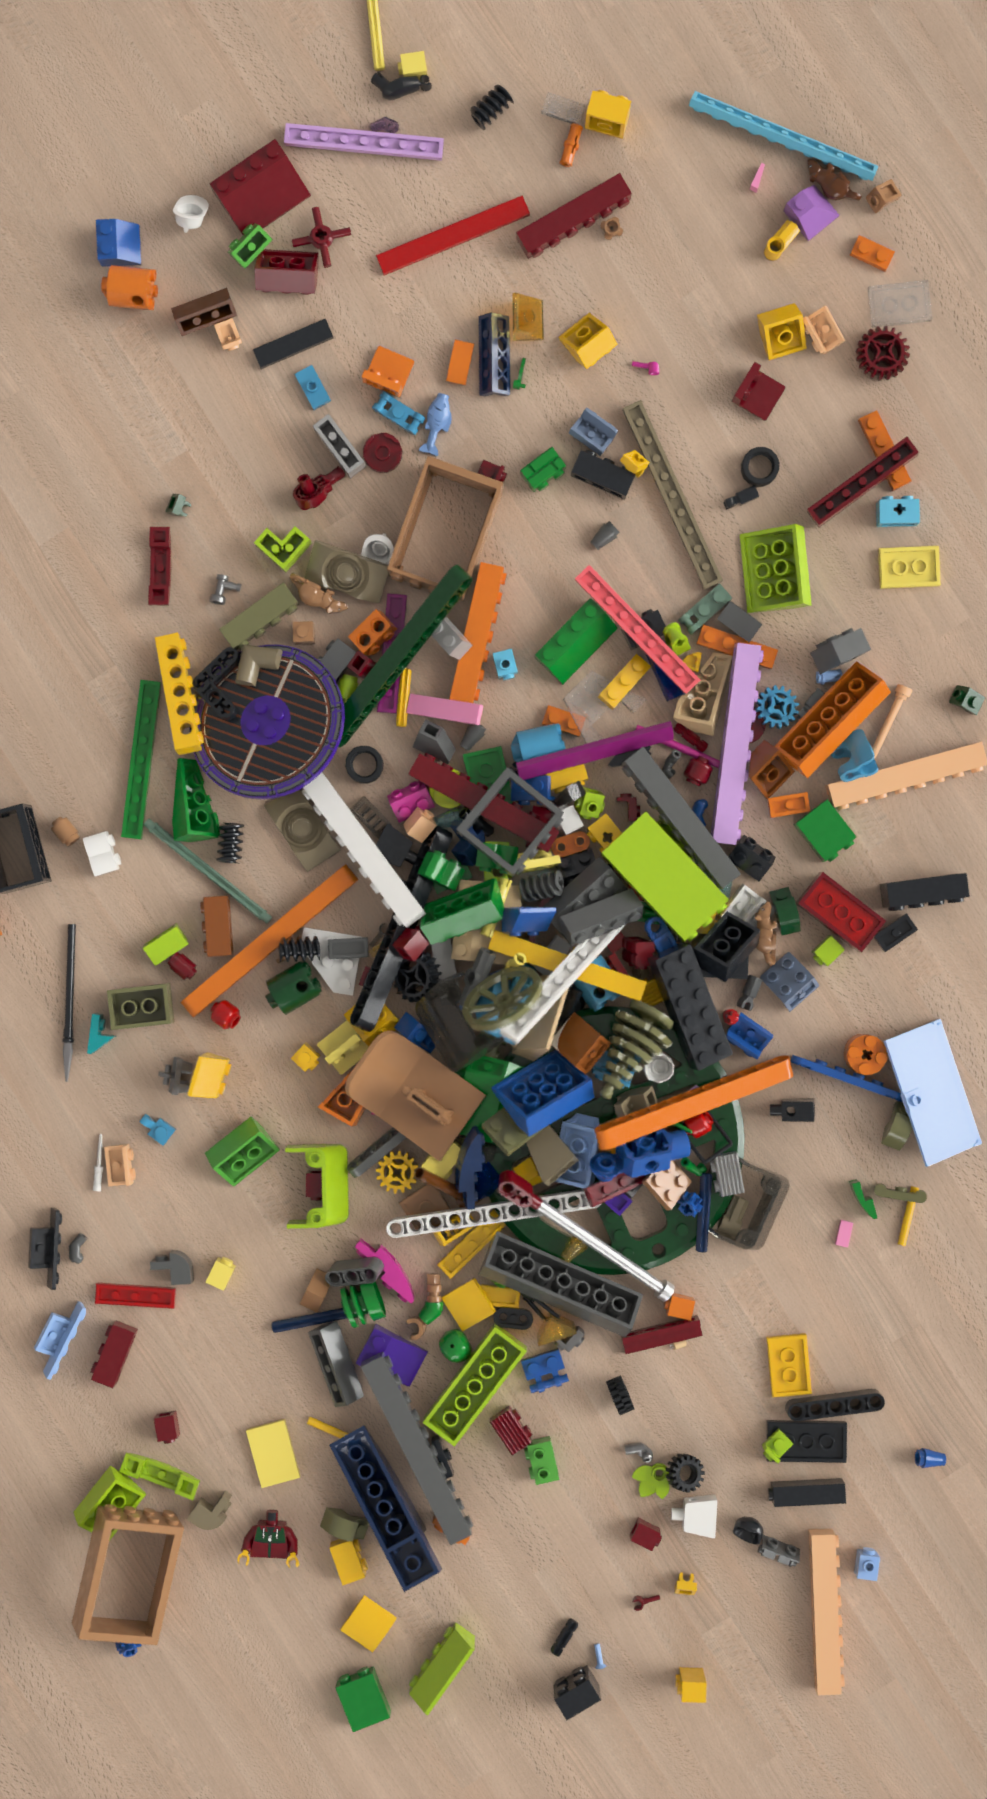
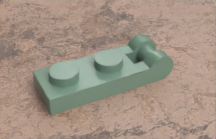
(706, 608)

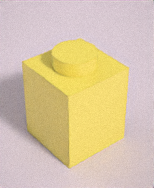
(412, 64)
(221, 1273)

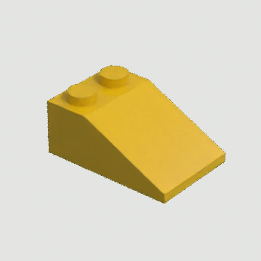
(209, 1076)

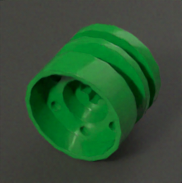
(362, 1302)

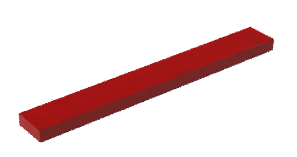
(453, 235)

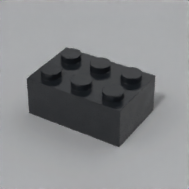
(726, 946)

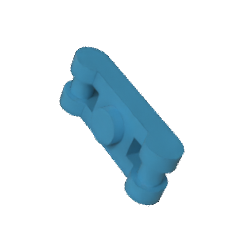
(398, 413)

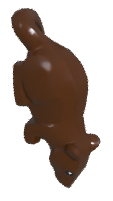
(833, 185)

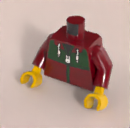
(270, 1540)

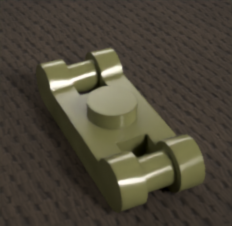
(900, 1193)

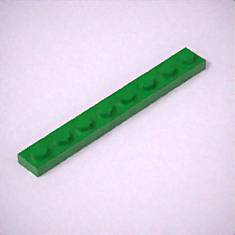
(141, 759)

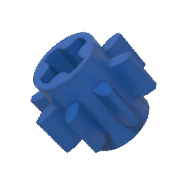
(690, 1204)
(127, 1649)

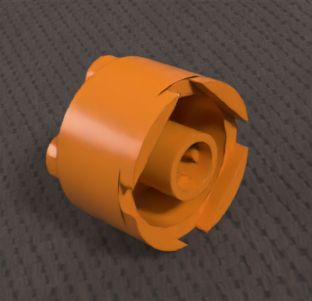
(876, 1057)

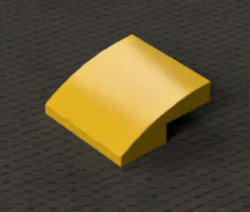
(368, 1623)

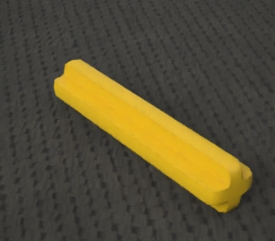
(403, 698)

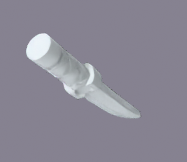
(98, 1169)

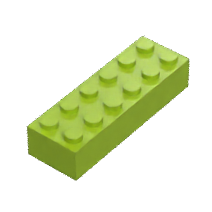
(474, 1384)

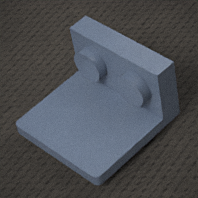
(790, 981)

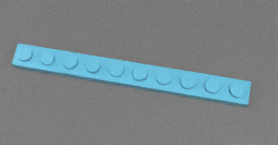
(782, 135)

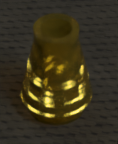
(573, 1249)

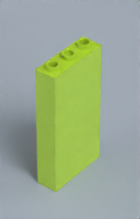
(665, 877)

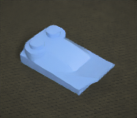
(581, 1139)

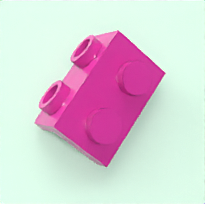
(407, 799)

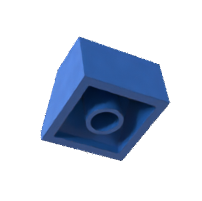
(118, 242)
(527, 919)

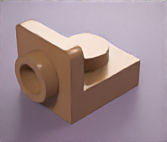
(883, 195)

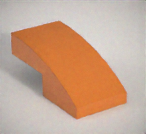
(460, 362)

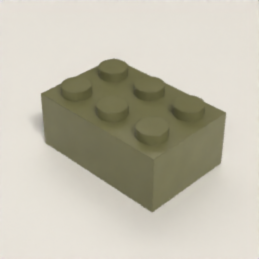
(140, 1006)

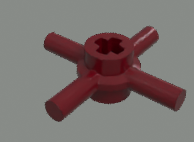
(314, 239)

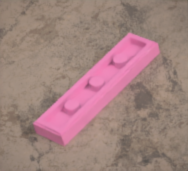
(444, 709)

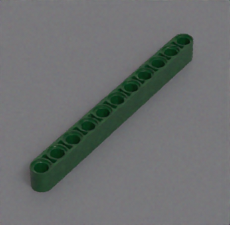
(404, 649)

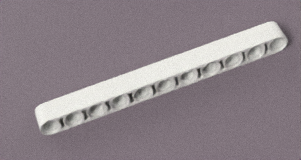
(485, 1217)

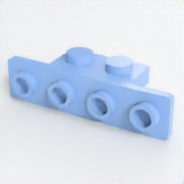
(56, 1337)

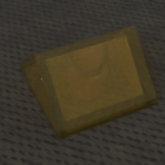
(527, 318)
(555, 1329)

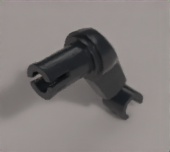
(400, 86)

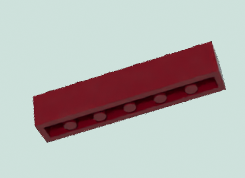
(573, 216)
(863, 482)

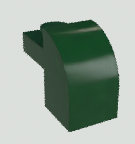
(785, 911)

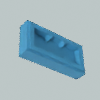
(312, 387)

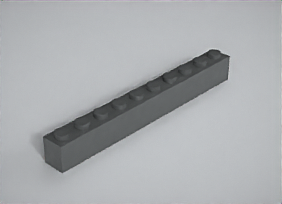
(417, 1448)

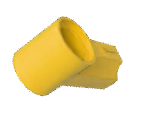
(781, 240)

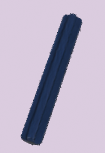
(704, 1215)
(308, 1320)

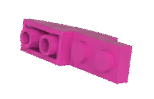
(393, 1274)

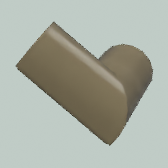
(253, 659)

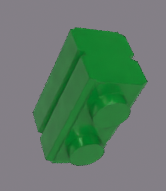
(543, 469)

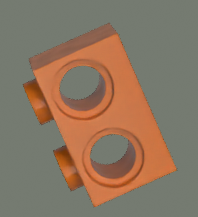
(369, 628)

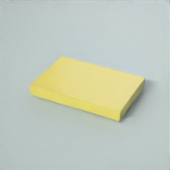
(909, 567)
(273, 1453)

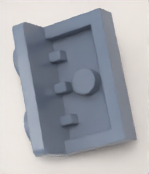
(593, 431)

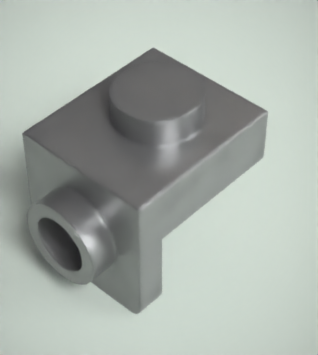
(571, 1341)

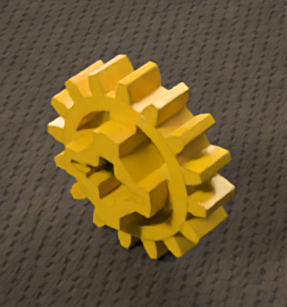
(405, 1182)

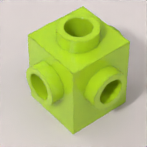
(590, 804)

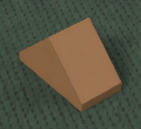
(315, 1291)

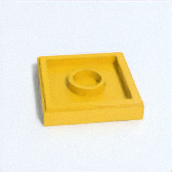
(468, 1304)

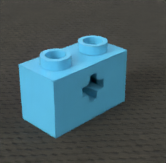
(889, 518)

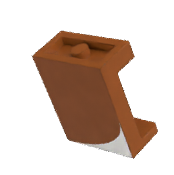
(580, 1043)

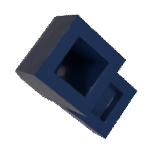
(463, 850)

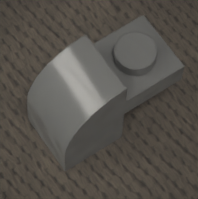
(179, 1265)

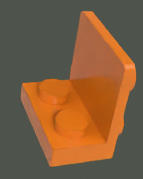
(388, 371)

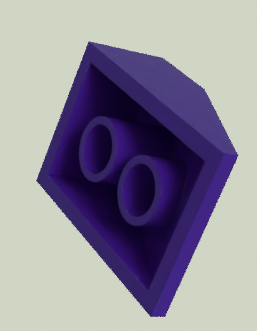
(404, 1354)

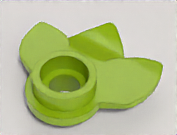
(650, 1481)

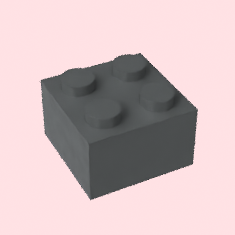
(840, 649)

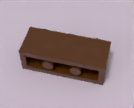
(204, 312)

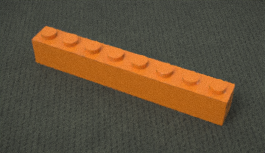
(478, 632)

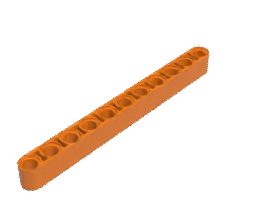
(269, 940)
(693, 1102)

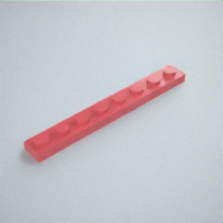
(637, 629)

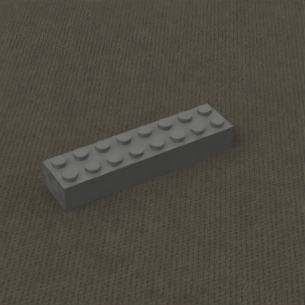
(561, 1284)

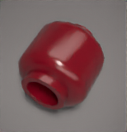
(698, 771)

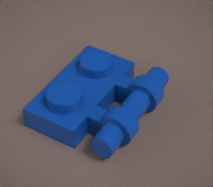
(544, 1364)

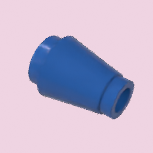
(927, 1458)

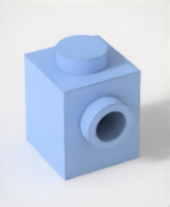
(867, 1564)

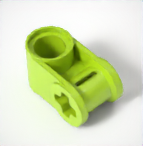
(675, 639)

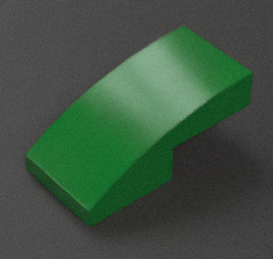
(867, 1202)

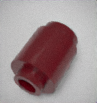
(182, 966)

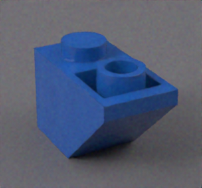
(415, 1032)

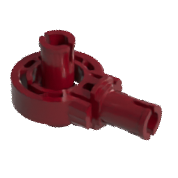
(315, 489)

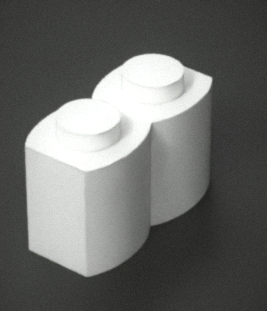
(101, 853)

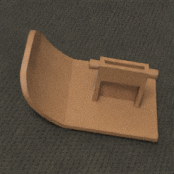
(413, 1092)

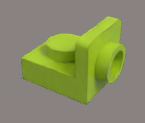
(776, 1446)

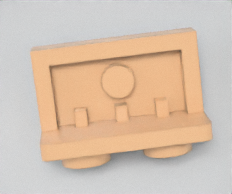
(823, 330)
(119, 1165)

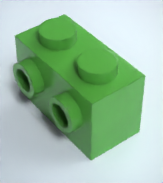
(249, 245)
(543, 1461)

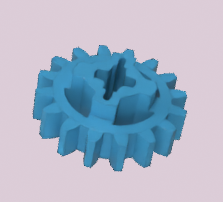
(772, 700)

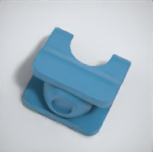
(860, 754)

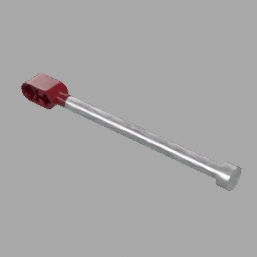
(521, 1194)

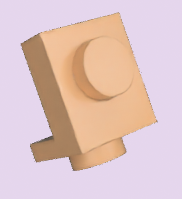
(228, 334)

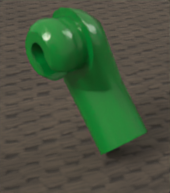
(691, 1167)

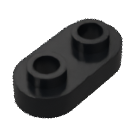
(512, 1320)

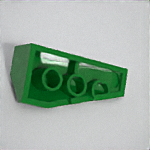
(192, 812)

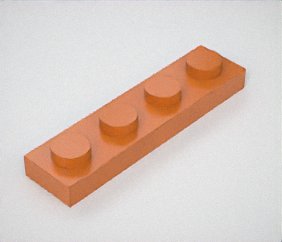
(881, 442)
(724, 643)

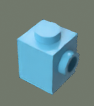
(505, 664)

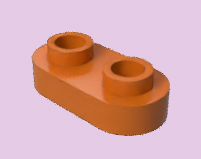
(570, 844)

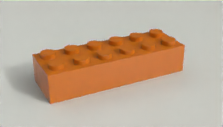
(832, 719)

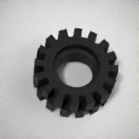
(620, 1395)
(674, 1473)

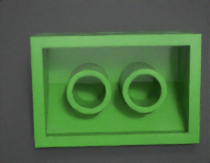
(241, 1151)

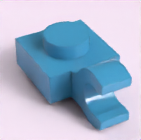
(160, 1130)

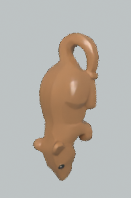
(312, 595)
(767, 937)

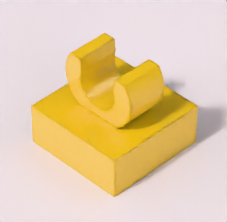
(685, 1587)

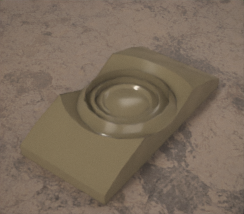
(346, 572)
(302, 829)

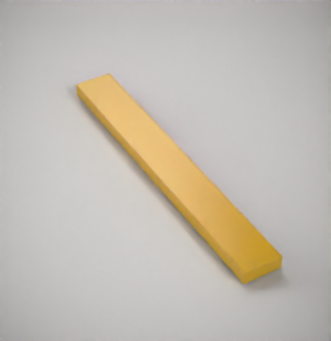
(551, 959)

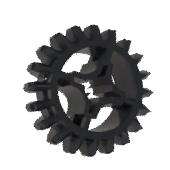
(423, 973)

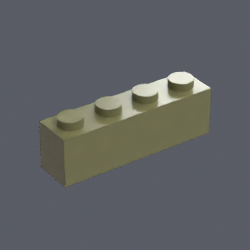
(260, 616)

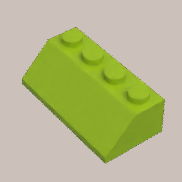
(442, 1667)

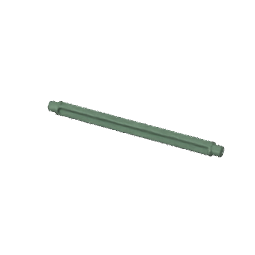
(204, 868)

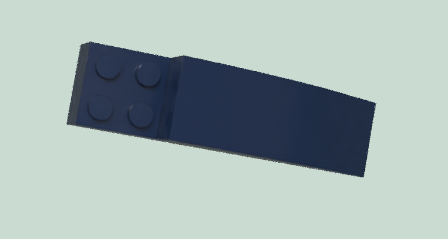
(386, 1508)

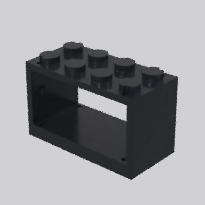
(33, 847)

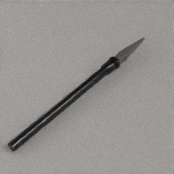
(68, 1031)

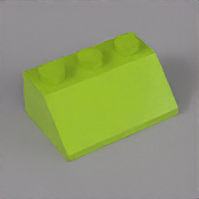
(111, 1489)

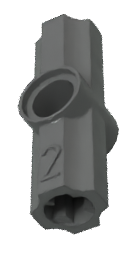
(478, 972)

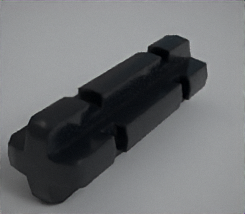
(564, 1637)

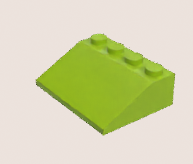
(775, 569)

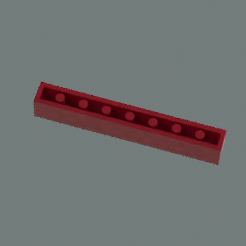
(469, 794)

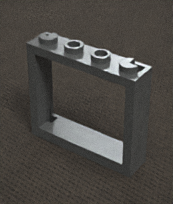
(531, 851)

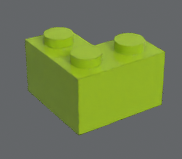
(283, 552)

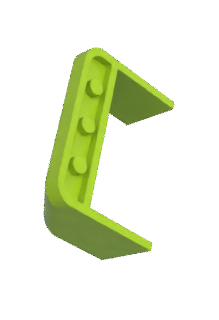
(335, 1189)

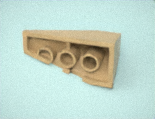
(702, 704)

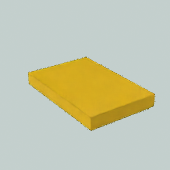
(788, 1365)

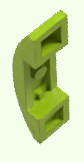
(161, 1474)

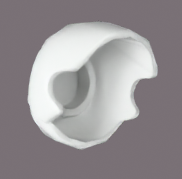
(659, 1069)

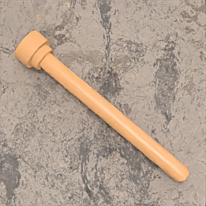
(902, 693)

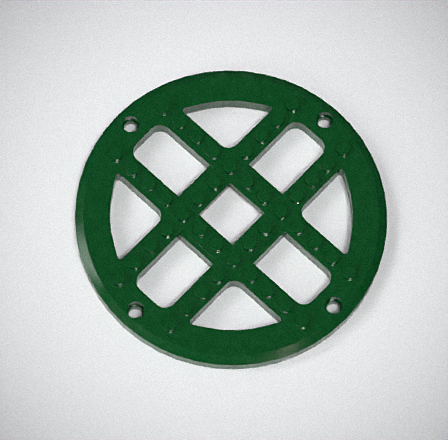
(680, 1230)

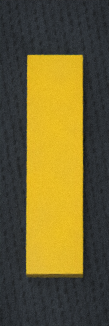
(469, 1246)

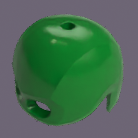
(462, 1347)

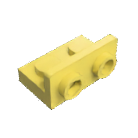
(541, 861)

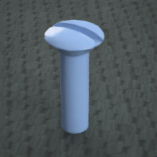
(600, 1665)

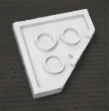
(337, 973)

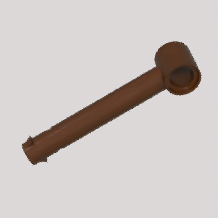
(440, 1184)

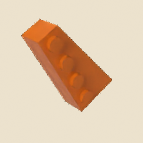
(342, 1106)

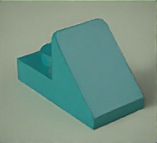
(96, 1039)

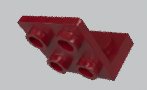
(758, 393)

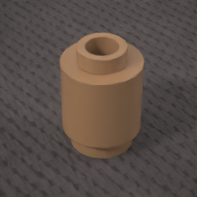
(65, 831)

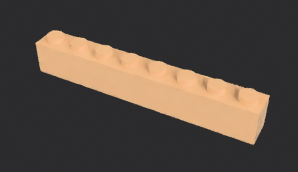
(908, 774)
(825, 1615)

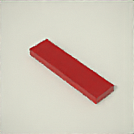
(135, 1295)

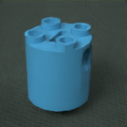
(537, 742)
(590, 994)

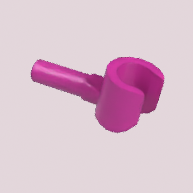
(652, 367)

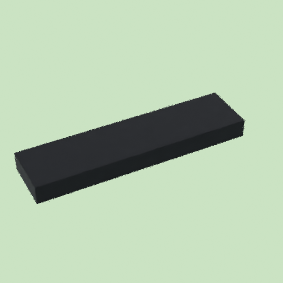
(293, 343)

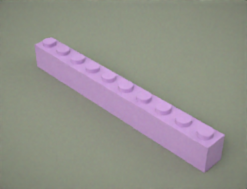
(735, 743)

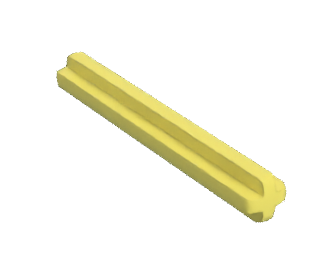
(375, 32)

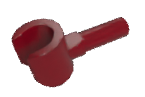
(644, 1601)

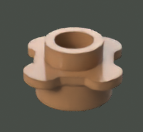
(612, 222)

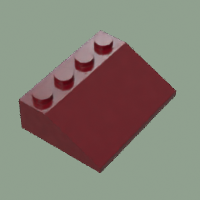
(260, 188)

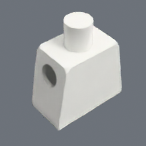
(697, 1515)

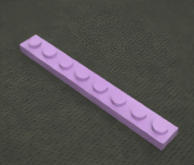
(363, 141)

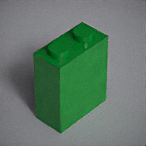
(825, 831)
(363, 1698)

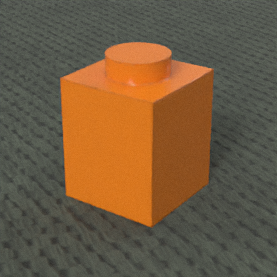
(680, 1306)

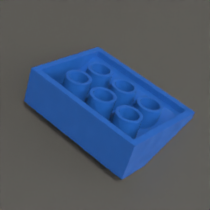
(543, 1092)

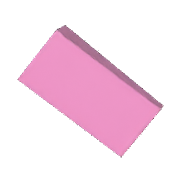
(755, 184)
(844, 1233)

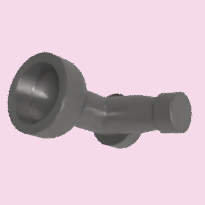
(222, 583)

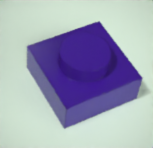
(619, 1203)

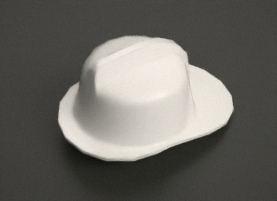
(190, 211)
(378, 548)

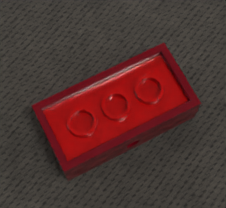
(840, 912)

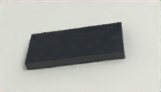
(812, 1440)

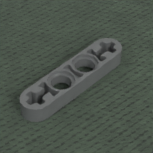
(375, 1152)

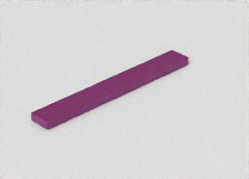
(595, 750)

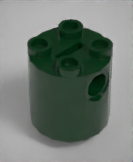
(288, 993)

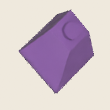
(810, 211)

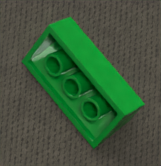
(576, 641)
(462, 912)

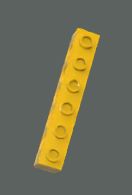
(165, 647)

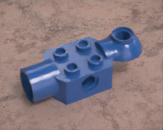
(642, 1155)

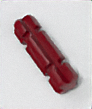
(691, 737)

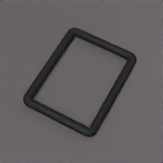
(718, 1152)

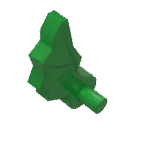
(517, 383)

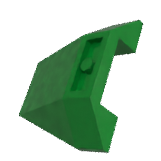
(483, 1075)

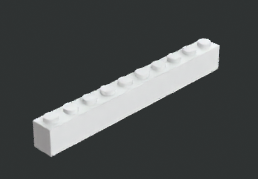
(363, 851)

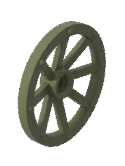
(504, 1003)

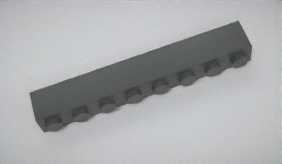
(680, 818)

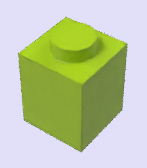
(827, 951)

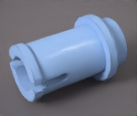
(829, 676)

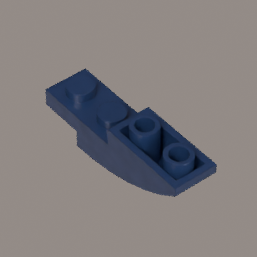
(468, 1164)

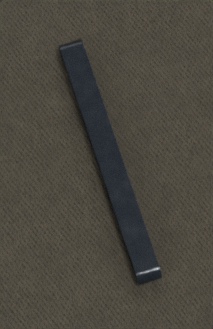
(387, 958)

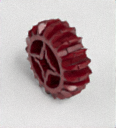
(888, 358)

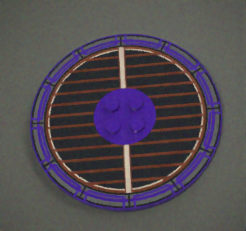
(281, 730)

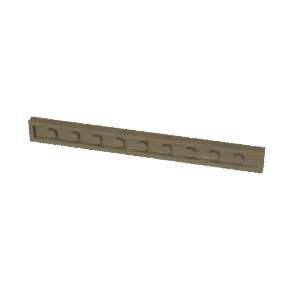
(672, 495)

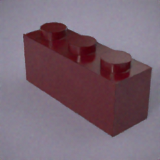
(113, 1354)

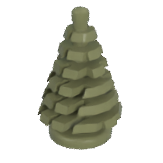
(634, 1042)

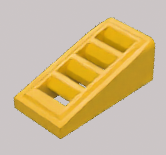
(451, 1237)

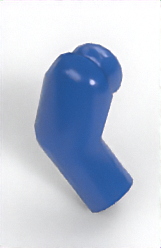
(698, 808)

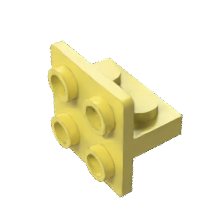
(343, 1047)

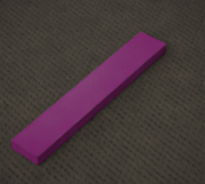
(396, 614)

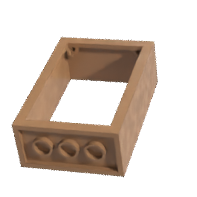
(460, 475)
(124, 1630)

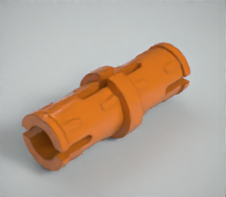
(571, 145)

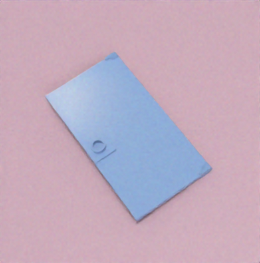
(932, 1092)

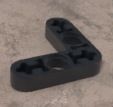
(211, 686)

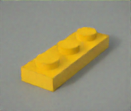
(624, 681)

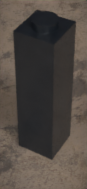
(807, 1492)

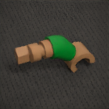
(432, 1308)

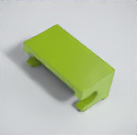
(165, 944)

